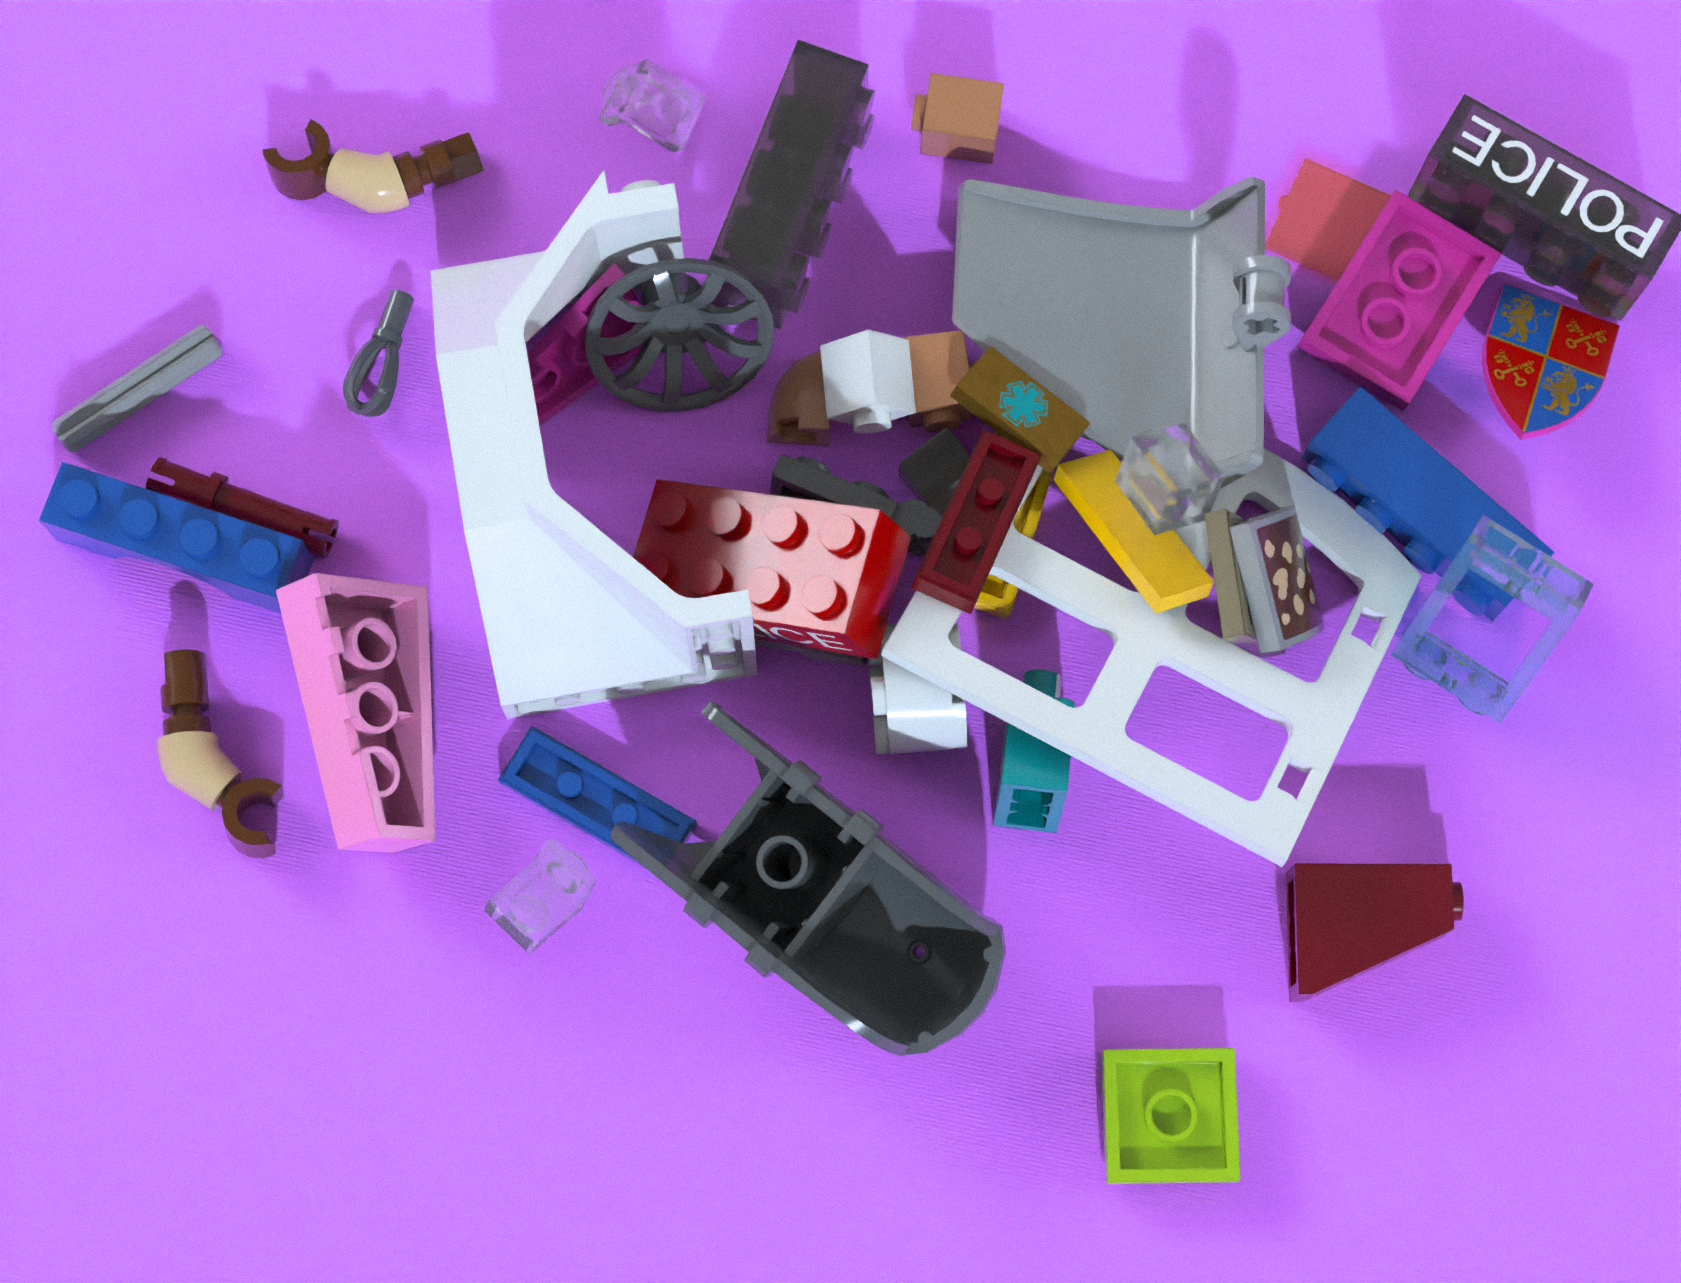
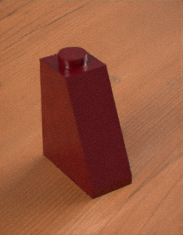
(1362, 917)

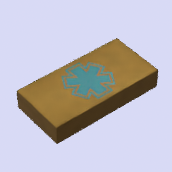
(1019, 408)

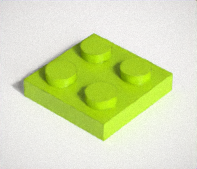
(1170, 1116)

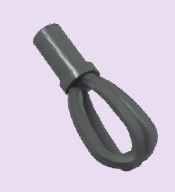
(385, 337)

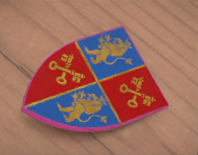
(1544, 361)

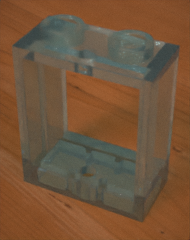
(1523, 574)

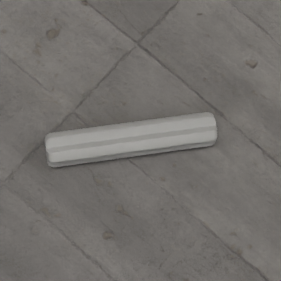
(137, 388)

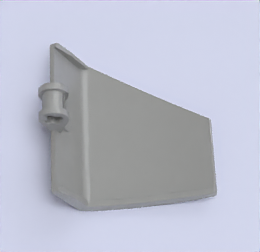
(1129, 309)

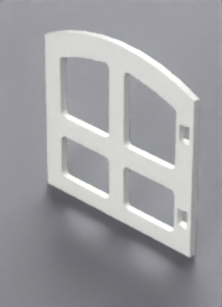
(1094, 733)

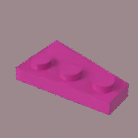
(559, 358)

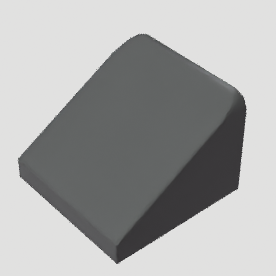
(935, 470)

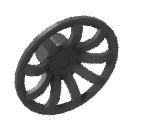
(677, 320)

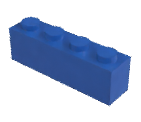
(1410, 493)

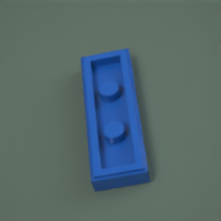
(587, 792)

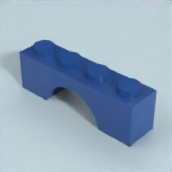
(156, 528)

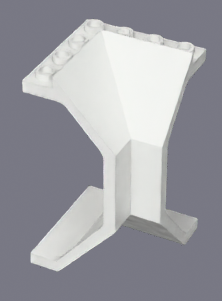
(557, 597)

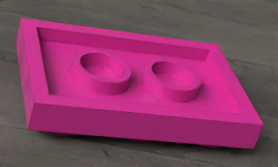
(1399, 300)

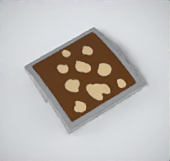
(1277, 579)

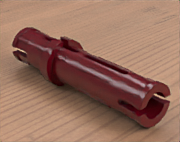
(219, 496)

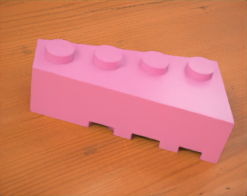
(367, 704)

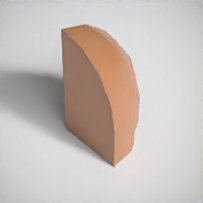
(799, 405)

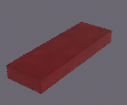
(976, 522)

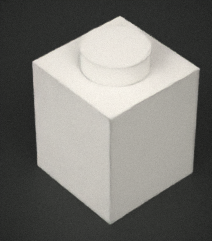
(868, 380)

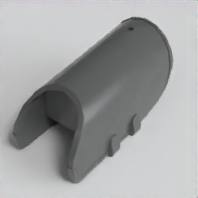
(833, 907)

